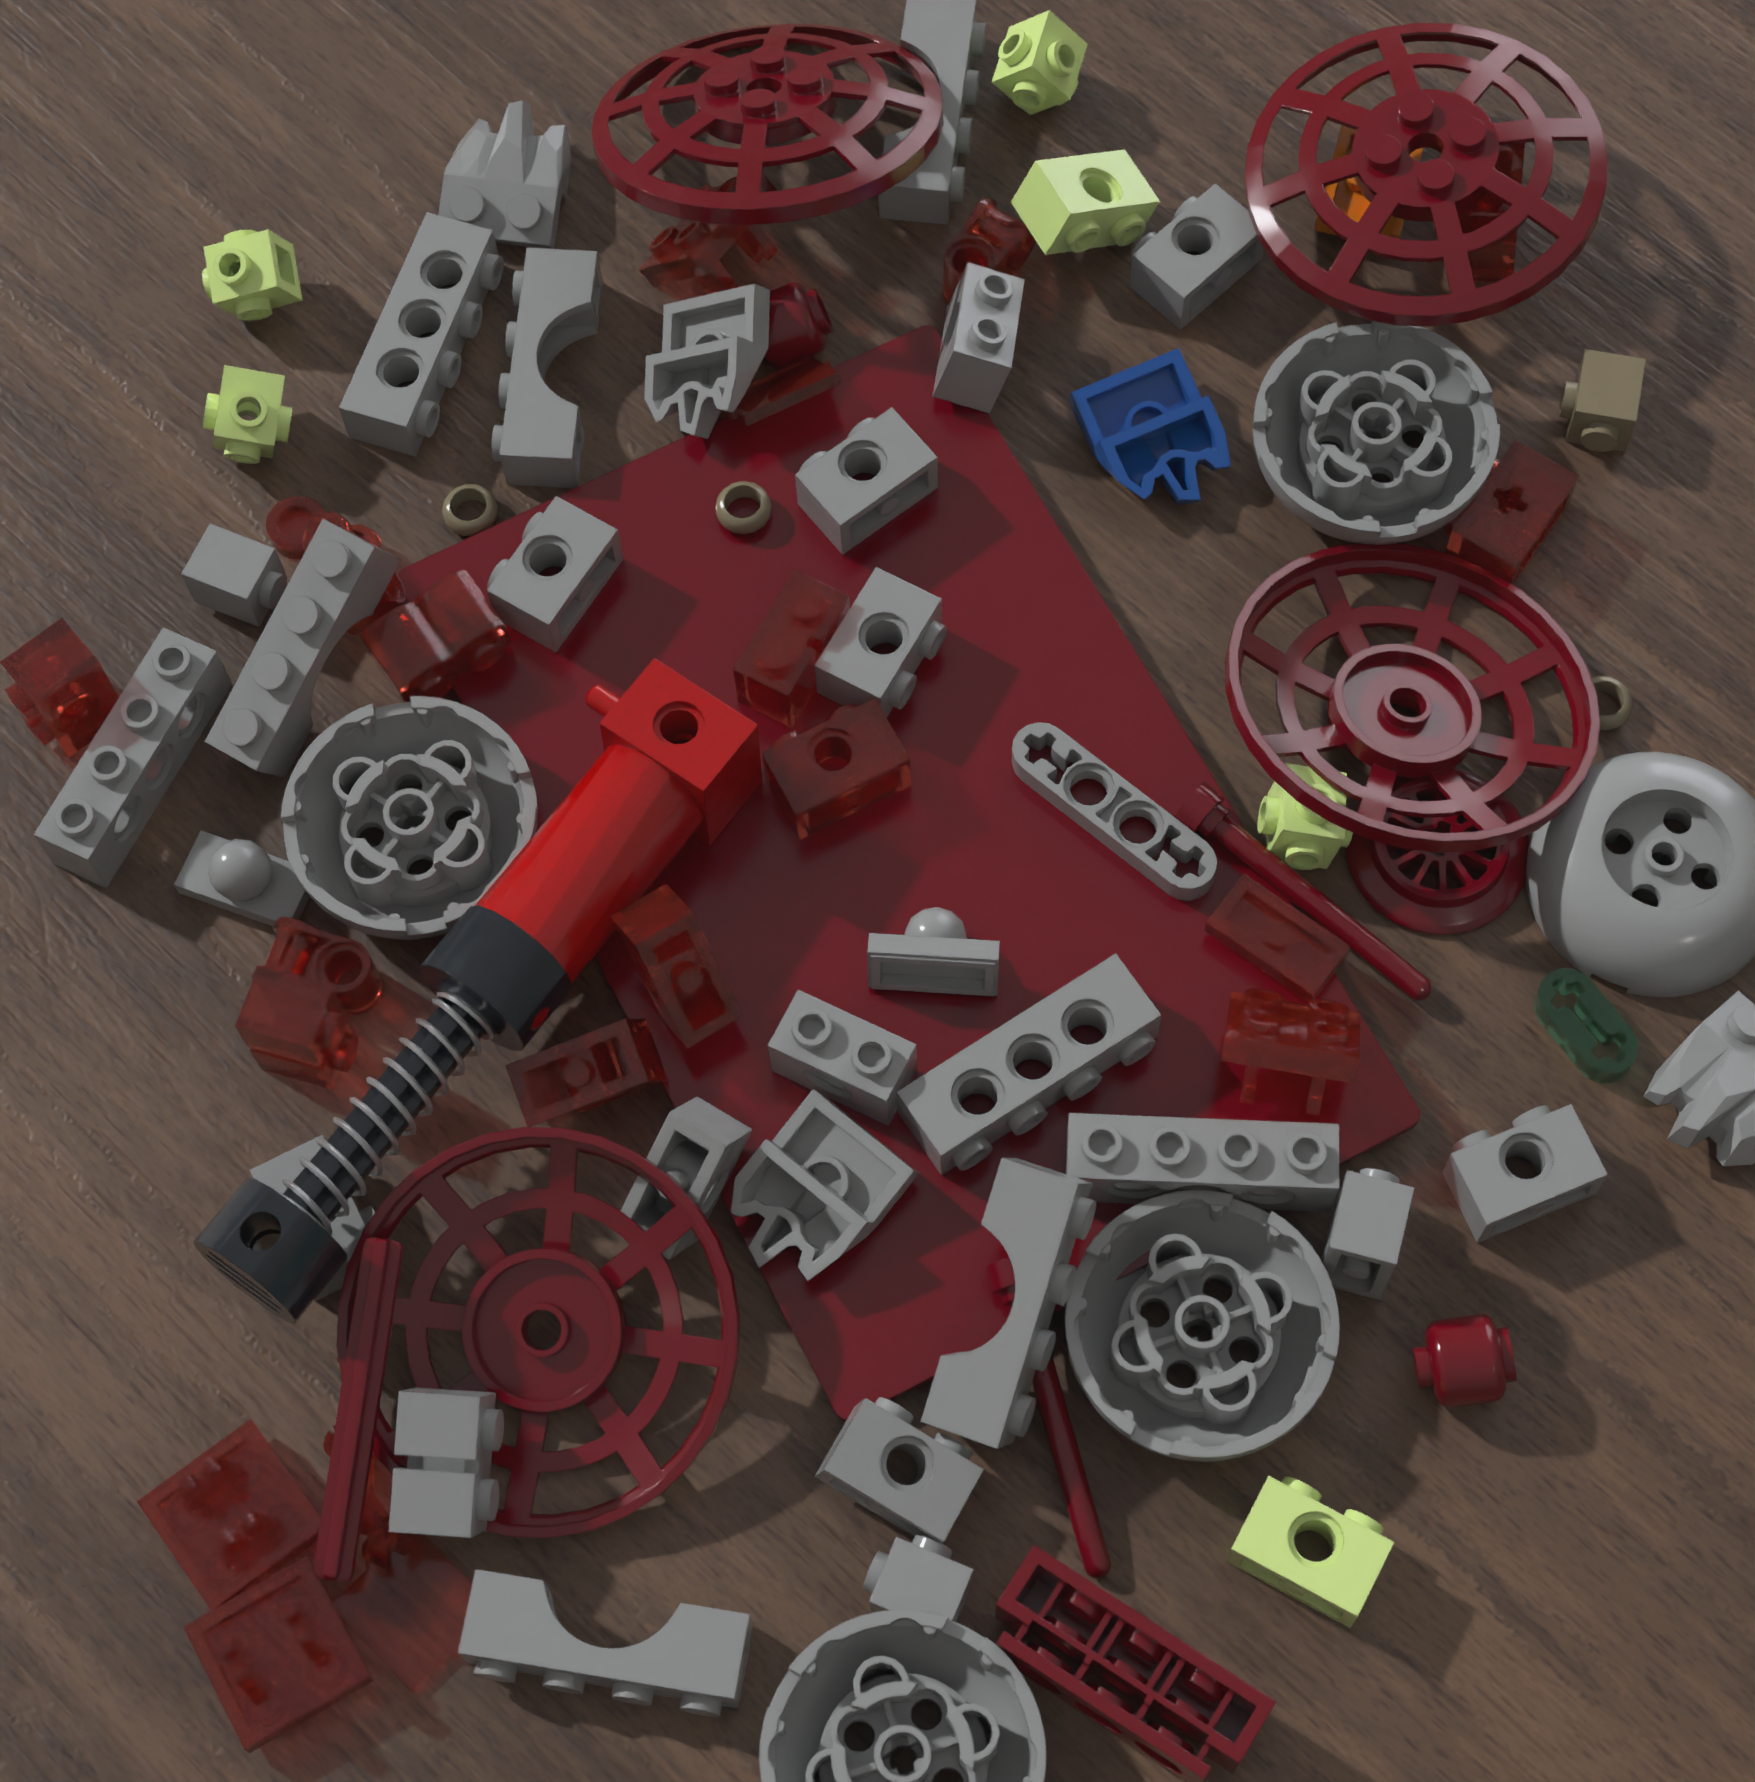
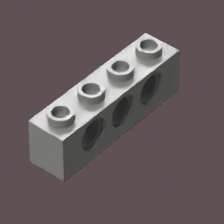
(440, 256)
(133, 758)
(1099, 998)
(1256, 1161)

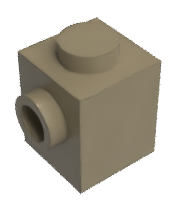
(1603, 401)

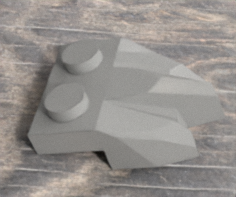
(509, 179)
(707, 356)
(1714, 1083)
(818, 1186)

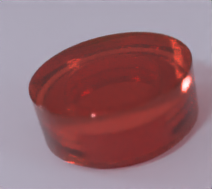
(287, 523)

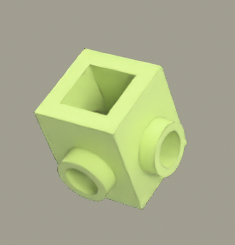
(1039, 63)
(251, 274)
(247, 394)
(1295, 831)

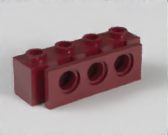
(1132, 1658)

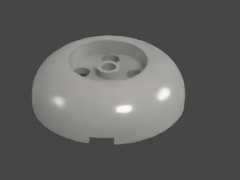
(1399, 384)
(352, 783)
(1586, 891)
(1277, 1303)
(875, 1675)

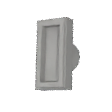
(241, 879)
(933, 957)

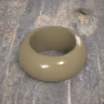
(740, 490)
(463, 494)
(1621, 694)

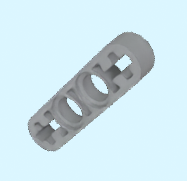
(1119, 804)

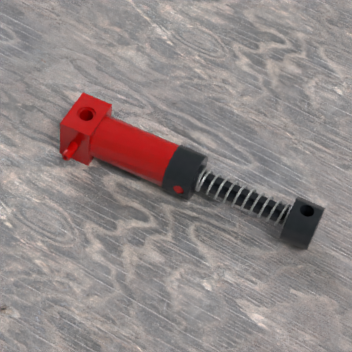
(667, 772)

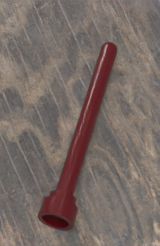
(1209, 817)
(1062, 1445)

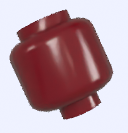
(796, 325)
(1465, 1361)

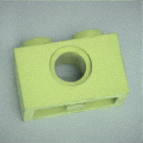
(1085, 202)
(1329, 1586)

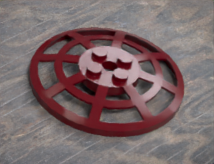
(764, 102)
(1428, 189)
(1414, 680)
(581, 1299)

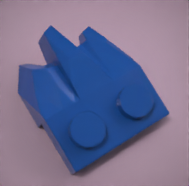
(1152, 427)

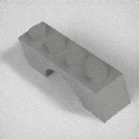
(946, 40)
(557, 306)
(271, 700)
(1037, 1221)
(692, 1658)

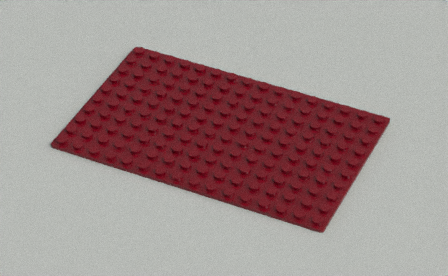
(966, 837)

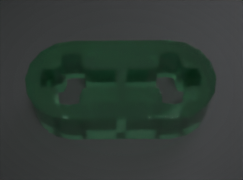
(1596, 1015)

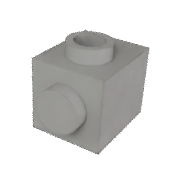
(235, 575)
(918, 1579)

